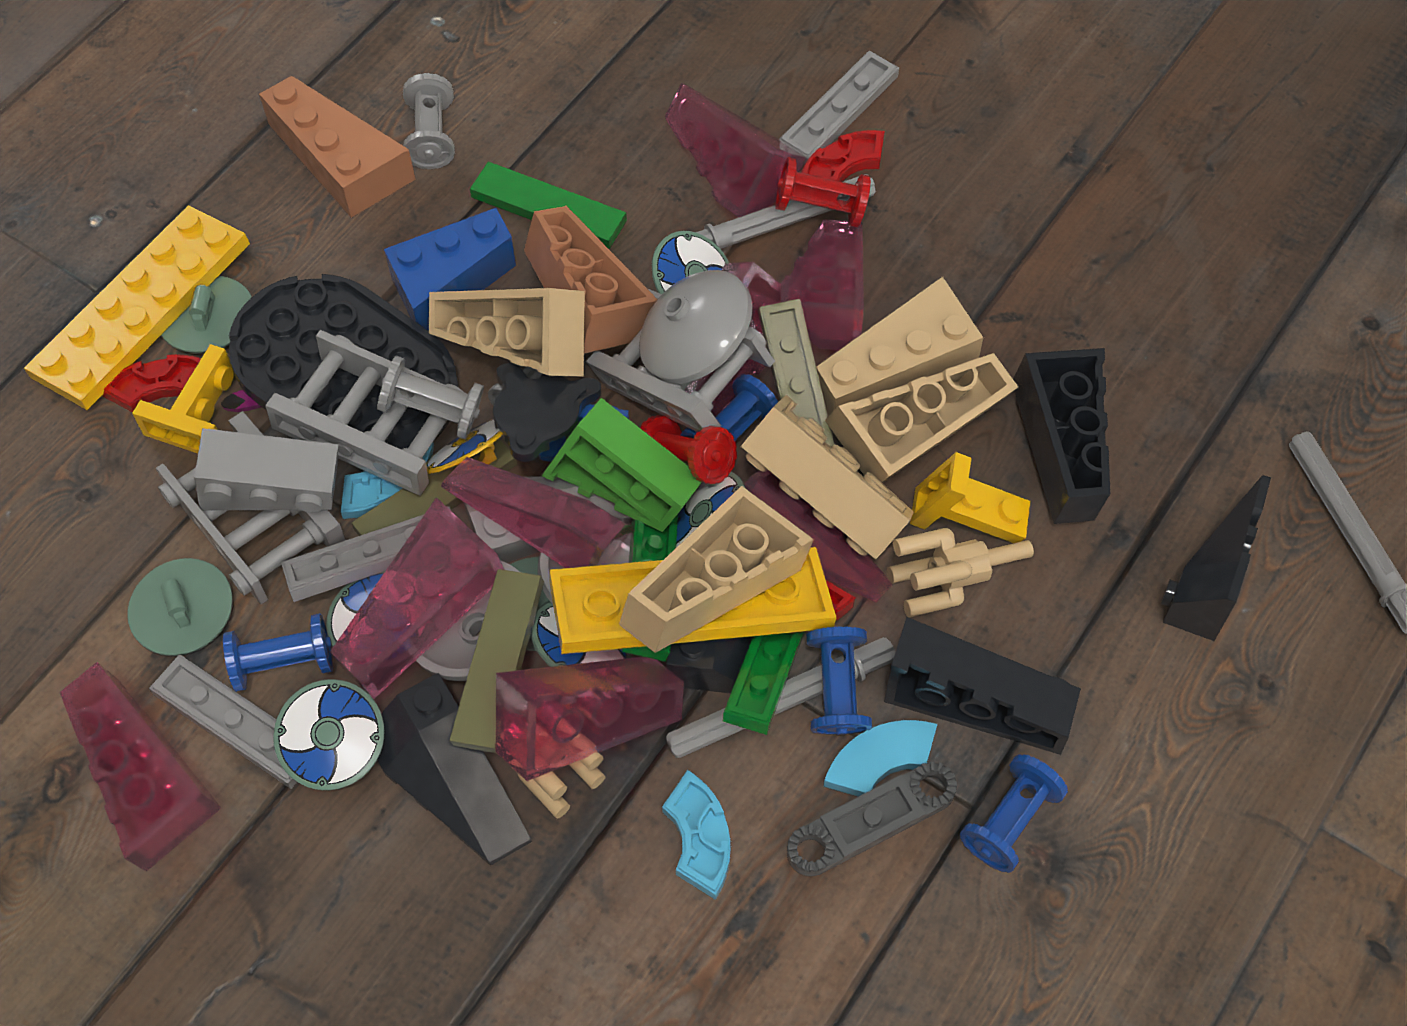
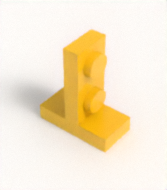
(193, 407)
(955, 496)

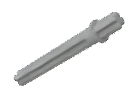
(767, 220)
(1352, 525)
(796, 691)

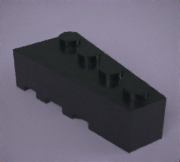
(1066, 429)
(979, 689)

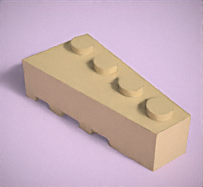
(522, 325)
(910, 343)
(910, 420)
(826, 479)
(715, 569)

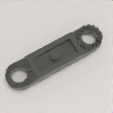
(871, 818)

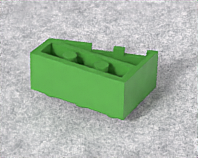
(625, 466)

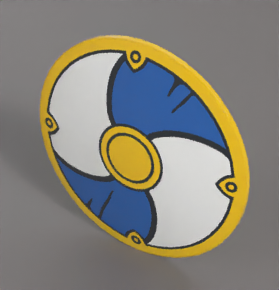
(479, 439)

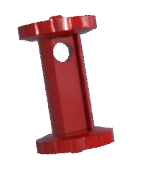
(822, 192)
(708, 454)

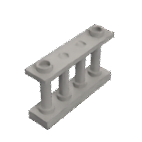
(669, 398)
(357, 448)
(318, 526)

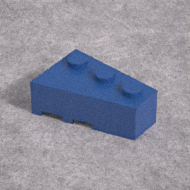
(452, 258)

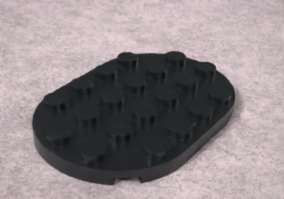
(278, 348)

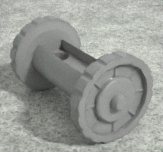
(428, 96)
(430, 397)

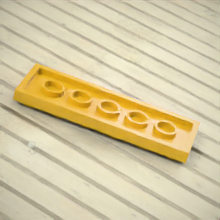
(136, 307)
(592, 600)

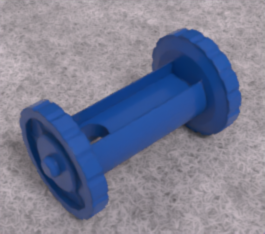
(751, 402)
(277, 652)
(839, 681)
(995, 839)

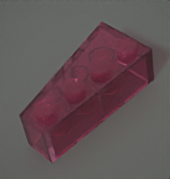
(417, 599)
(600, 700)
(142, 778)

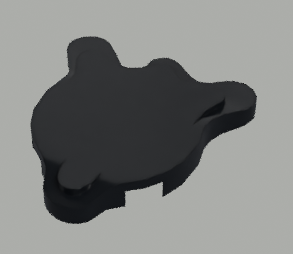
(539, 409)

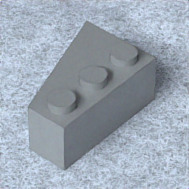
(264, 472)

